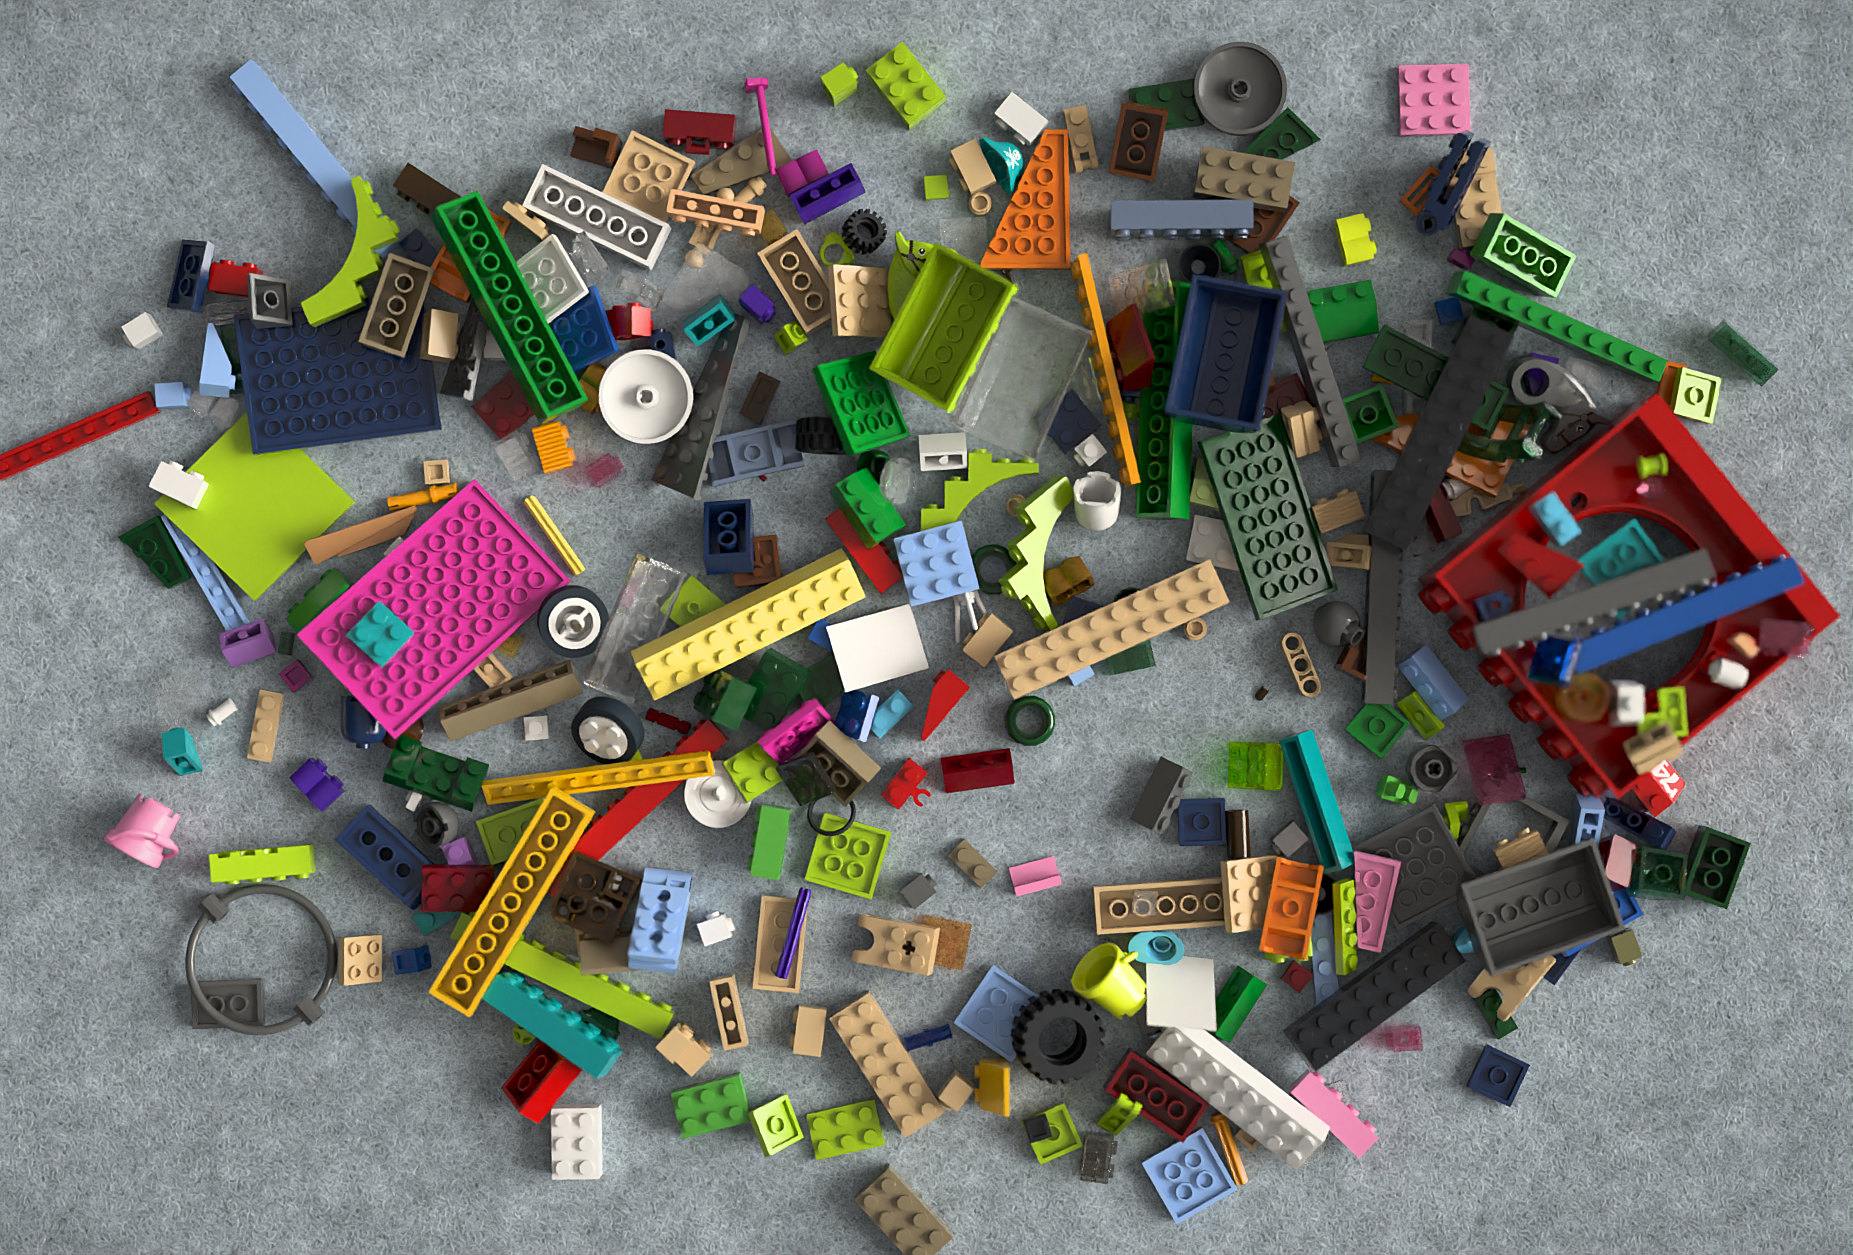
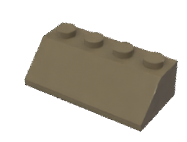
(396, 306)
(603, 957)

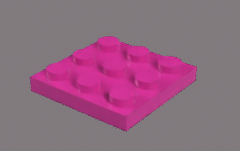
(795, 731)

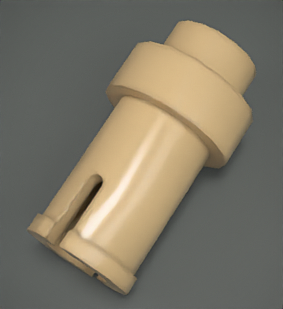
(753, 189)

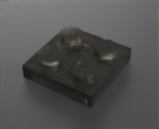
(806, 778)

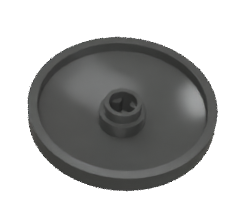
(1240, 88)

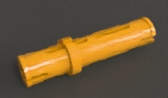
(433, 494)

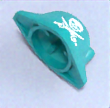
(1004, 161)

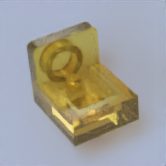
(772, 228)

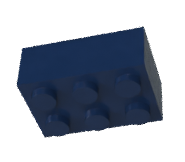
(728, 537)

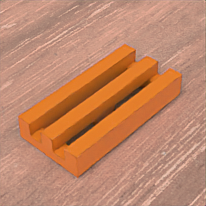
(1410, 205)

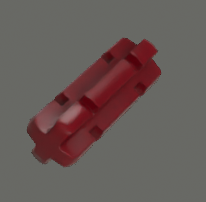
(668, 721)

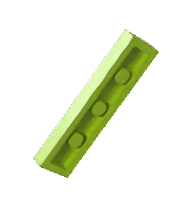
(1345, 926)

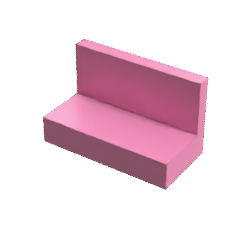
(1035, 876)

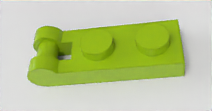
(1119, 1115)

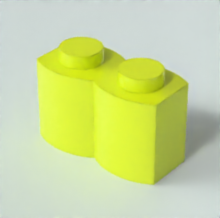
(1354, 239)

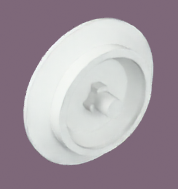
(715, 799)

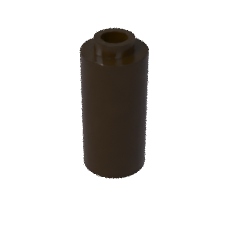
(1237, 834)

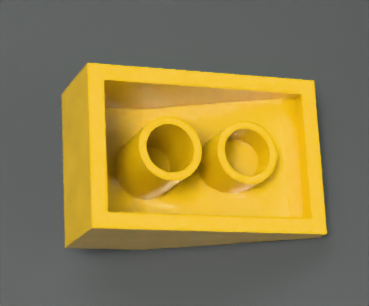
(993, 1085)

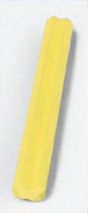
(554, 535)

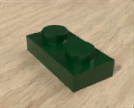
(1488, 1005)

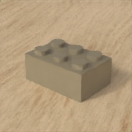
(843, 761)

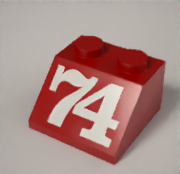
(1659, 789)

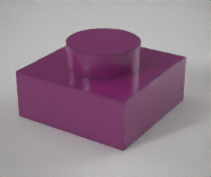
(1461, 259)
(296, 675)

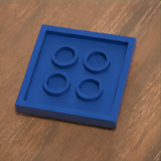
(585, 331)

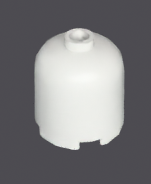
(1097, 501)

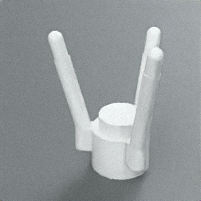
(967, 599)

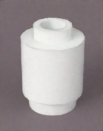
(1728, 673)

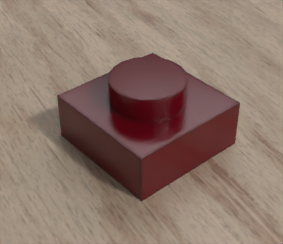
(1296, 976)

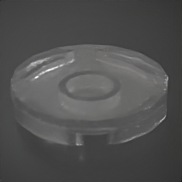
(897, 480)

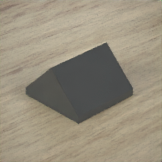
(269, 301)

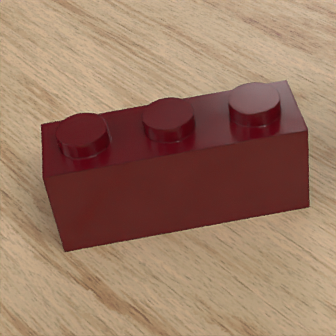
(1130, 349)

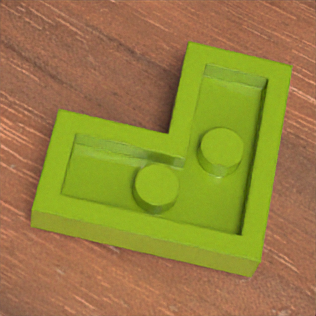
(1671, 709)

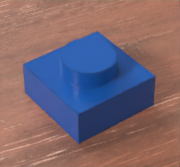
(1448, 310)

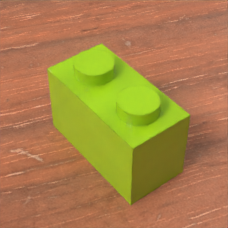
(840, 83)

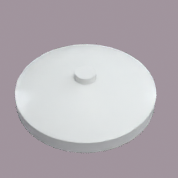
(646, 396)

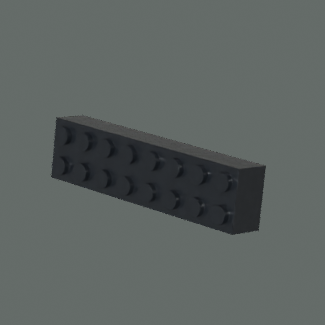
(1374, 996)

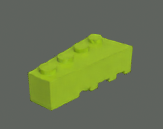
(262, 863)

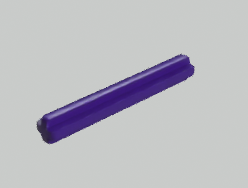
(793, 933)

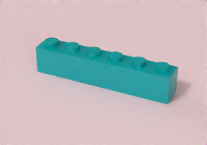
(1317, 801)

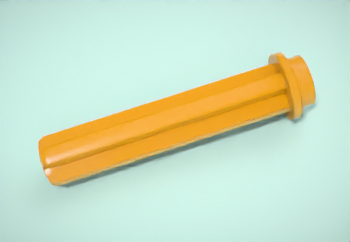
(1229, 1148)

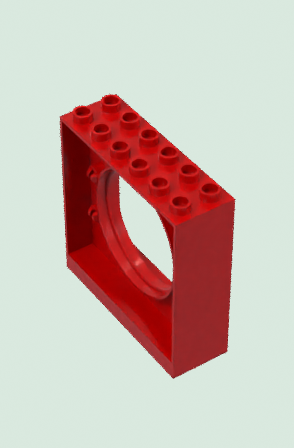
(1696, 507)

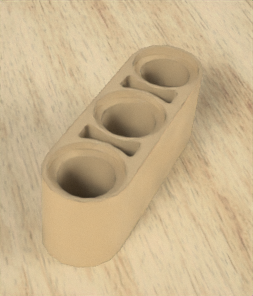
(1308, 673)

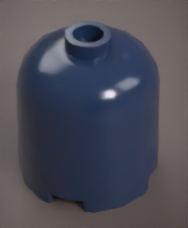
(358, 724)

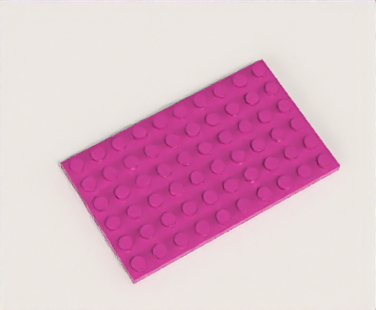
(462, 590)

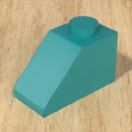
(180, 751)

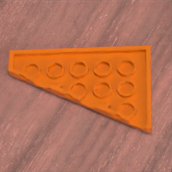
(1037, 220)
(1474, 472)

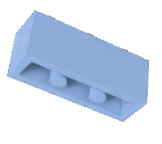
(1433, 682)

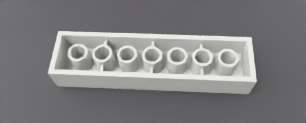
(1240, 1093)

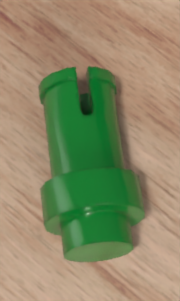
(1228, 262)

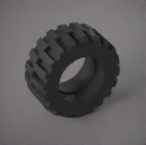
(1078, 1056)

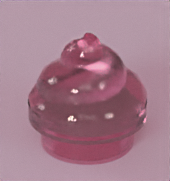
(1651, 488)

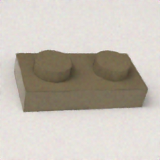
(972, 863)

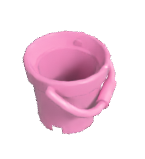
(145, 832)

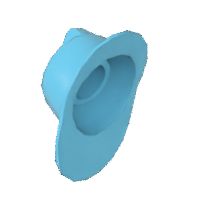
(1157, 947)

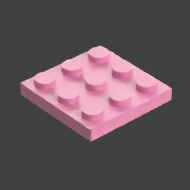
(1433, 99)

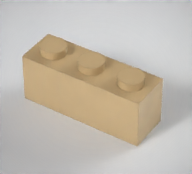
(729, 1012)

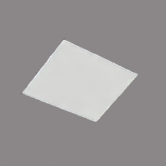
(877, 647)
(1182, 994)

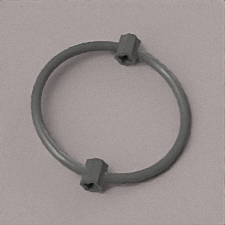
(215, 910)

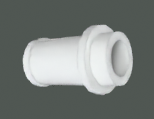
(221, 712)

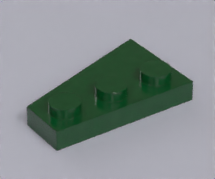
(1283, 137)

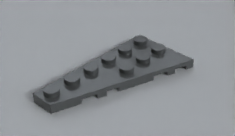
(463, 370)

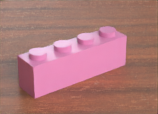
(1327, 1107)

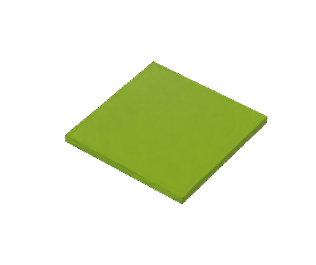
(257, 509)

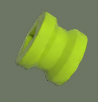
(522, 1036)

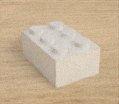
(576, 1141)

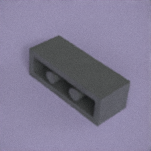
(1161, 795)

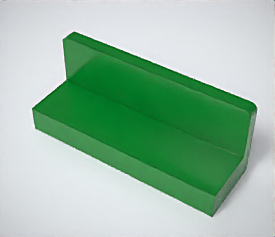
(1236, 1002)

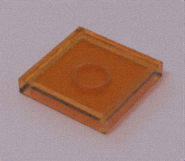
(951, 942)

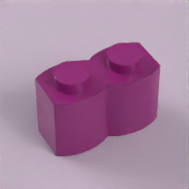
(801, 172)

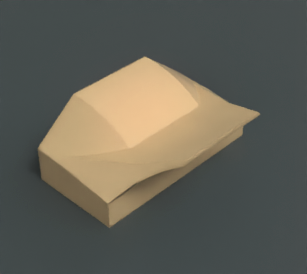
(1350, 552)

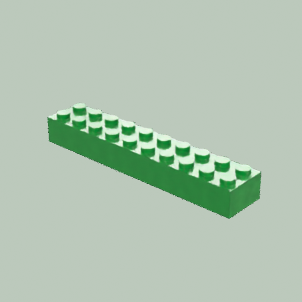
(508, 307)
(1162, 440)

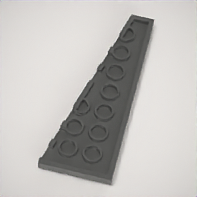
(689, 449)

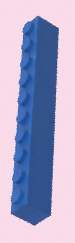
(1688, 612)

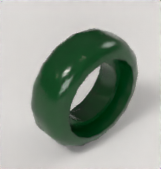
(984, 552)
(1048, 720)

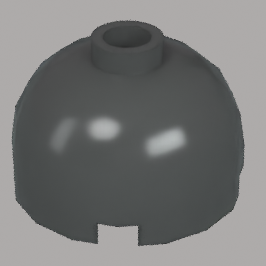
(435, 824)

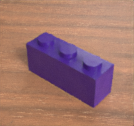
(827, 193)

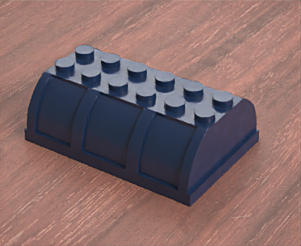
(1225, 354)

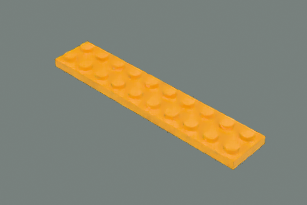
(1103, 364)

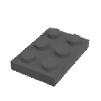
(235, 999)

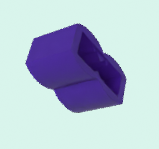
(757, 305)
(317, 783)

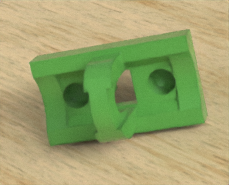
(1396, 790)

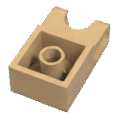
(891, 945)
(1513, 984)

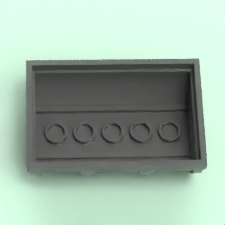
(1539, 907)

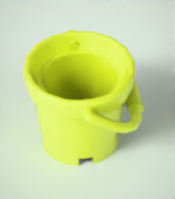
(1110, 980)

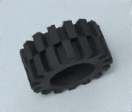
(854, 237)

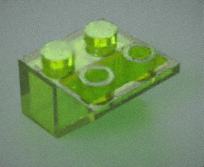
(1255, 765)

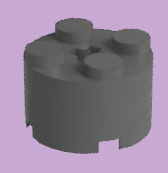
(1444, 768)

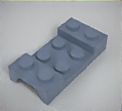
(754, 453)

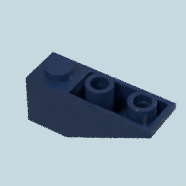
(1638, 823)

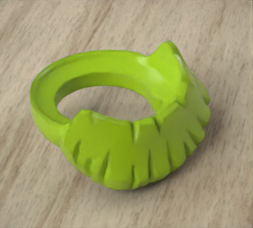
(834, 238)

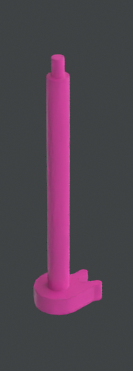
(759, 85)

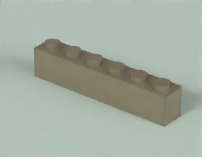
(510, 700)

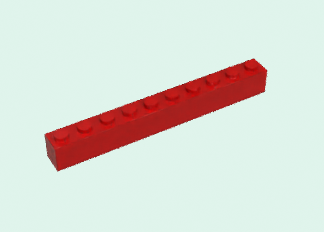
(639, 801)

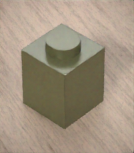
(1624, 947)

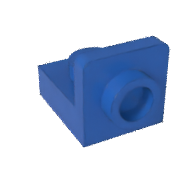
(411, 960)

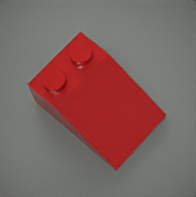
(944, 697)

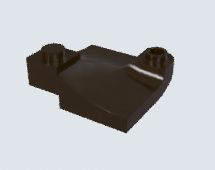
(594, 896)

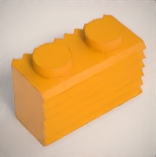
(553, 447)

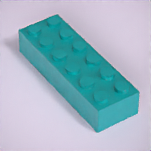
(553, 1023)

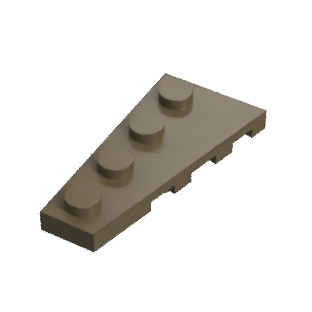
(740, 164)

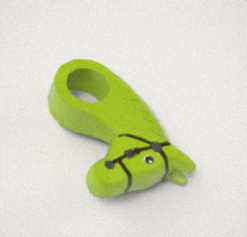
(905, 268)

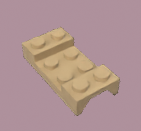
(1478, 201)

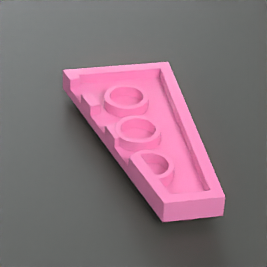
(1375, 890)

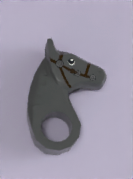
(1566, 396)

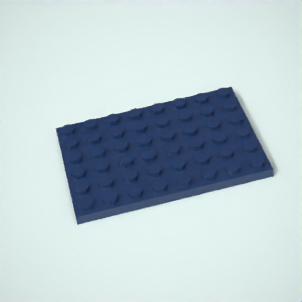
(326, 389)

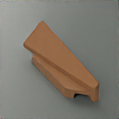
(360, 536)

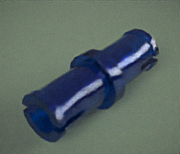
(928, 1037)

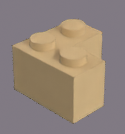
(684, 1048)

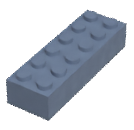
(1181, 218)

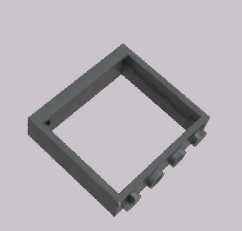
(1478, 812)

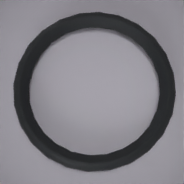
(830, 833)

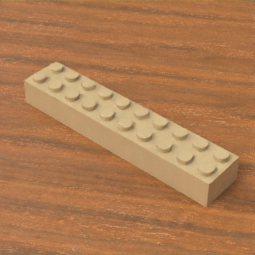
(1111, 629)

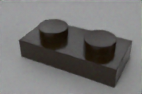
(760, 397)

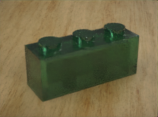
(1742, 352)

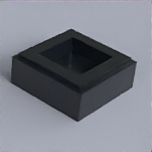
(1037, 1128)

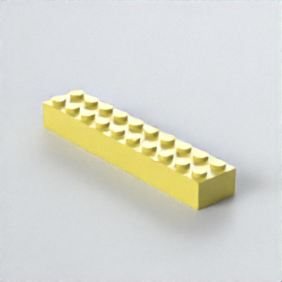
(748, 624)

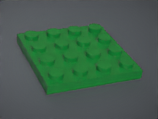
(860, 403)

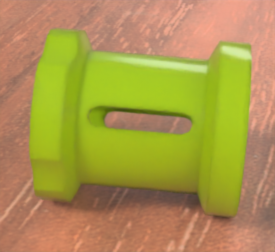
(1651, 465)

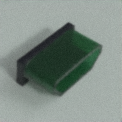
(286, 643)

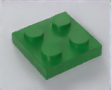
(1377, 728)

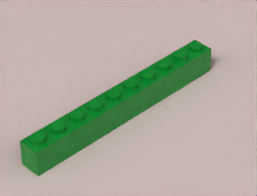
(1556, 326)

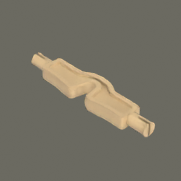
(1462, 504)

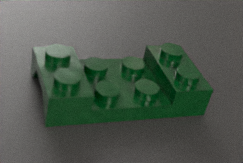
(435, 773)

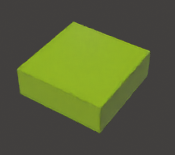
(936, 187)

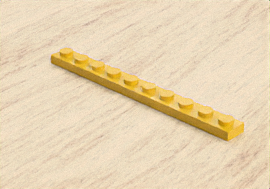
(599, 777)

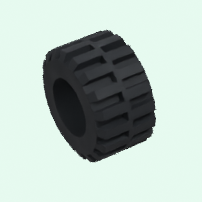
(818, 436)

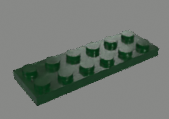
(1418, 368)

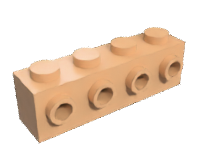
(715, 211)

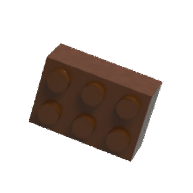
(1138, 140)

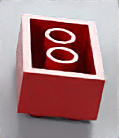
(540, 1081)

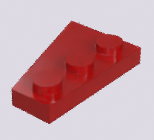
(1541, 565)

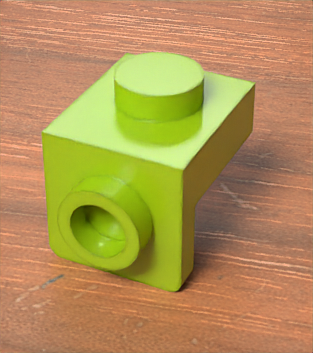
(790, 337)
(1453, 814)

